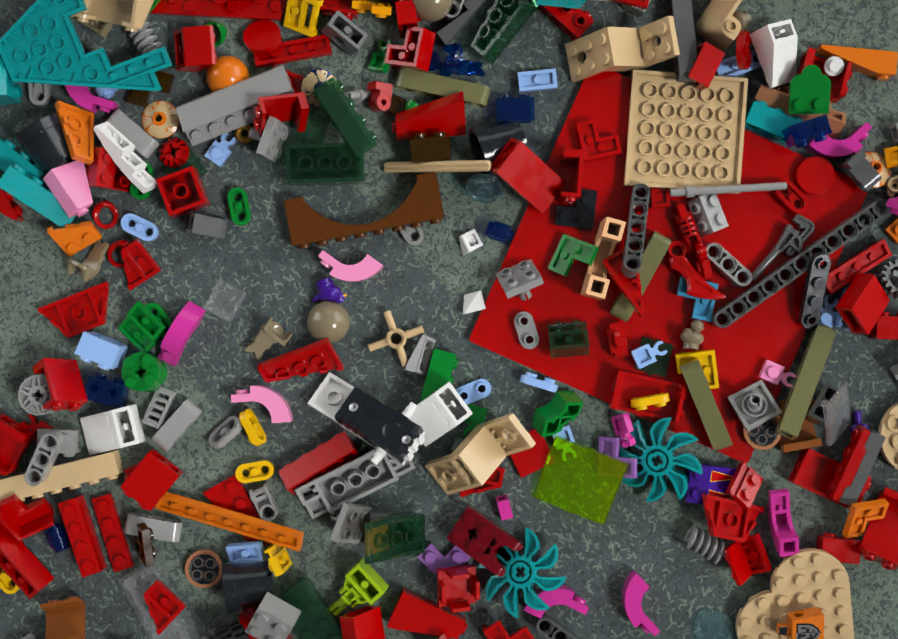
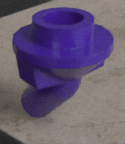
(857, 420)

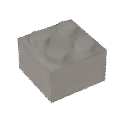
(273, 619)

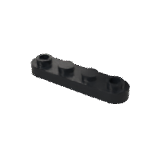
(814, 290)

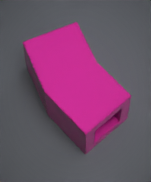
(504, 507)

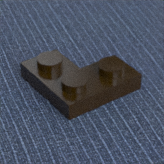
(141, 97)
(143, 544)

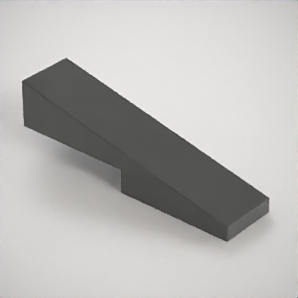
(452, 30)

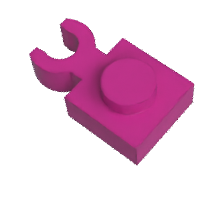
(623, 427)

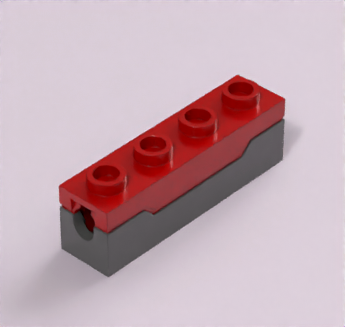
(855, 465)

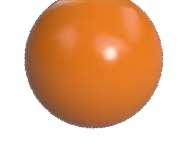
(226, 72)

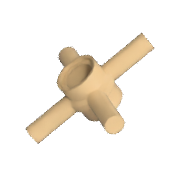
(387, 341)

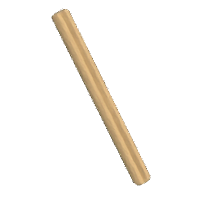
(438, 166)

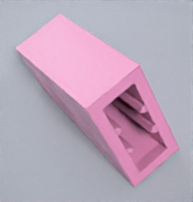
(70, 188)

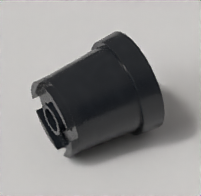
(489, 141)
(45, 143)
(245, 584)

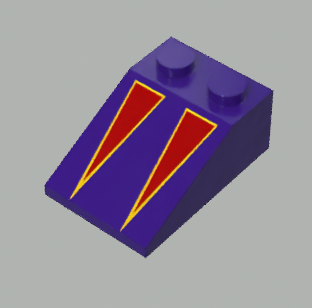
(712, 482)

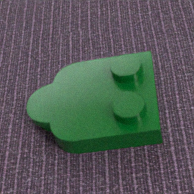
(809, 92)

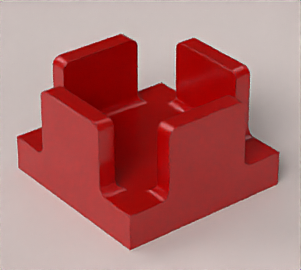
(457, 587)

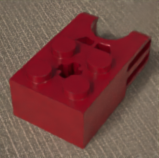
(489, 539)

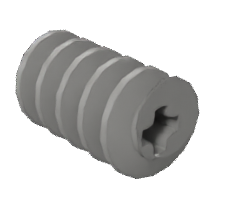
(144, 40)
(706, 543)

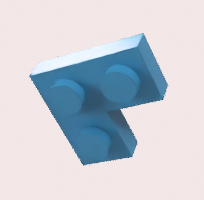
(702, 308)

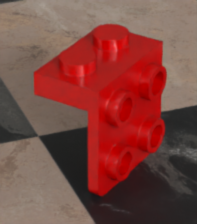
(747, 558)

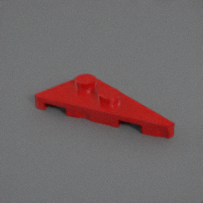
(629, 286)

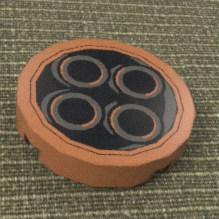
(763, 435)
(204, 568)

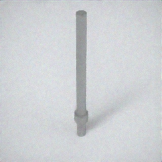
(691, 191)

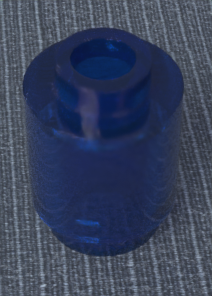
(499, 231)
(57, 537)

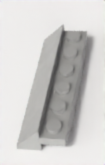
(230, 106)
(349, 483)

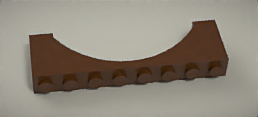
(421, 206)

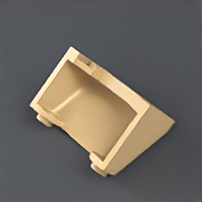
(121, 12)
(718, 24)

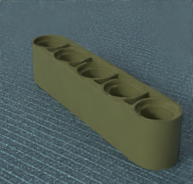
(441, 86)
(652, 256)
(706, 405)

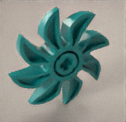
(667, 467)
(531, 576)

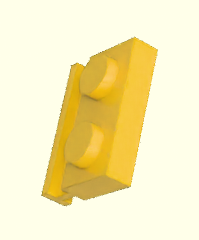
(279, 559)

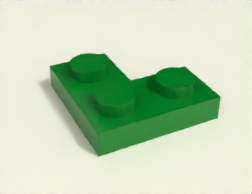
(568, 250)

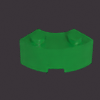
(557, 413)

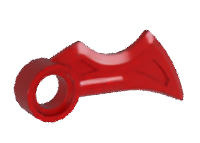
(695, 283)

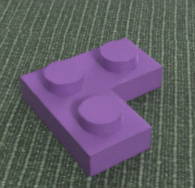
(610, 447)
(435, 559)

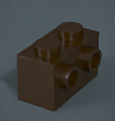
(430, 147)

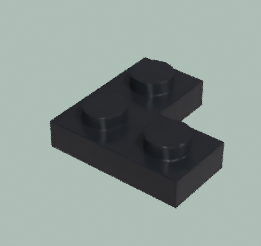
(582, 215)

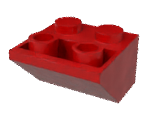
(194, 48)
(105, 174)

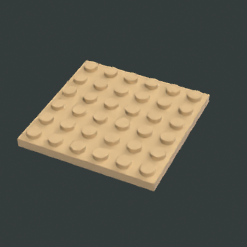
(684, 133)

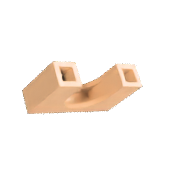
(595, 280)

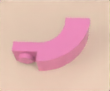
(352, 273)
(271, 399)

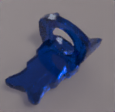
(458, 65)

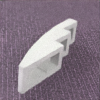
(122, 153)

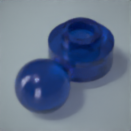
(436, 64)

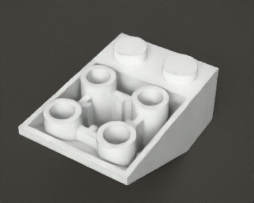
(776, 51)
(440, 412)
(112, 429)

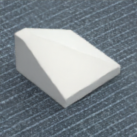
(469, 242)
(473, 302)

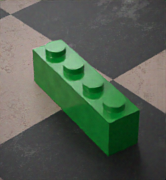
(439, 371)

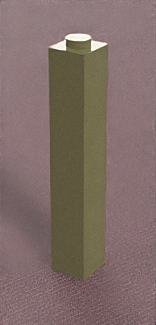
(805, 382)

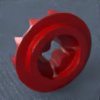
(181, 155)

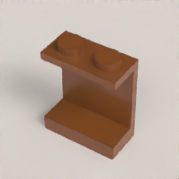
(806, 437)
(65, 618)

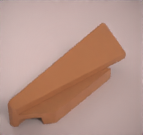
(778, 98)

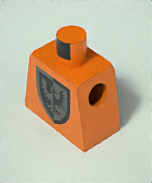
(803, 624)

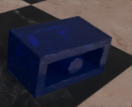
(514, 108)

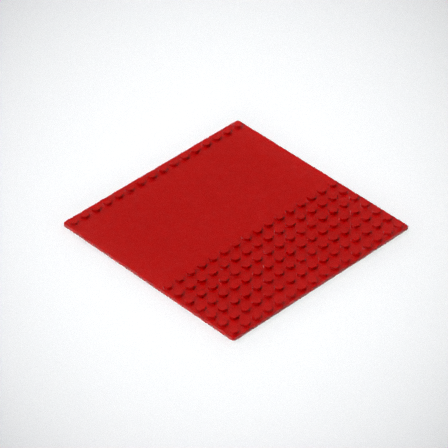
(754, 227)

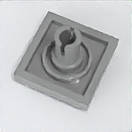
(271, 140)
(519, 279)
(754, 405)
(350, 522)

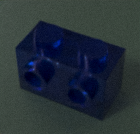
(806, 131)
(106, 390)

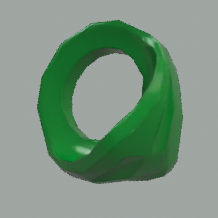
(223, 31)

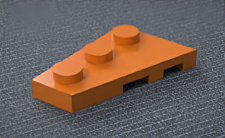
(77, 130)

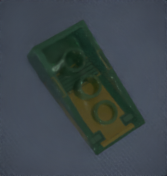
(394, 537)

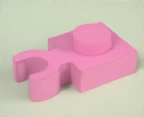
(774, 373)

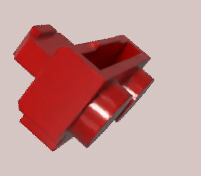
(617, 339)

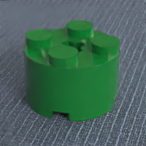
(134, 375)

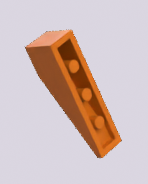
(869, 62)

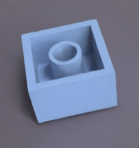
(102, 350)

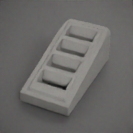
(421, 356)
(162, 417)

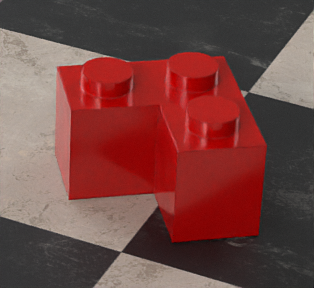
(416, 50)

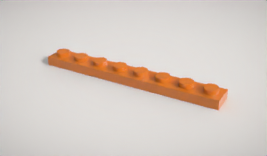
(231, 521)

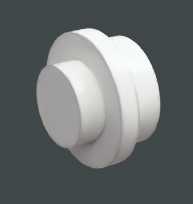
(833, 66)

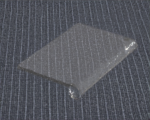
(836, 414)

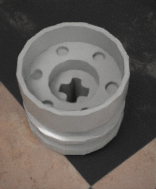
(29, 396)

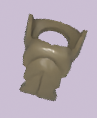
(91, 265)
(269, 333)

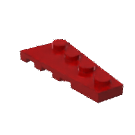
(308, 359)
(233, 496)

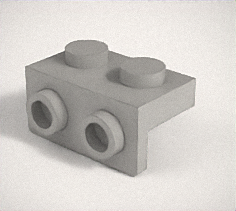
(707, 214)
(70, 443)

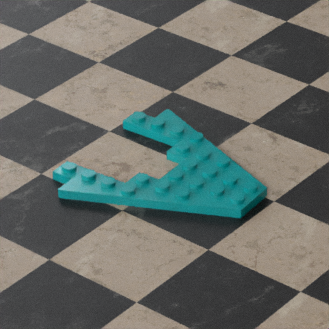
(48, 51)

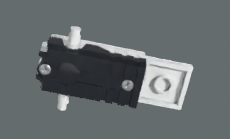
(369, 419)

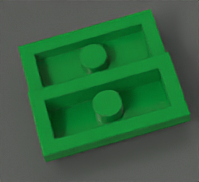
(142, 327)

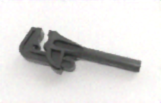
(788, 242)

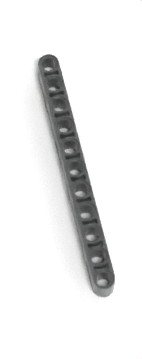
(790, 267)

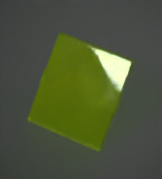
(580, 480)

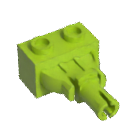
(361, 585)

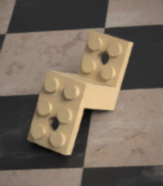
(622, 49)
(480, 454)

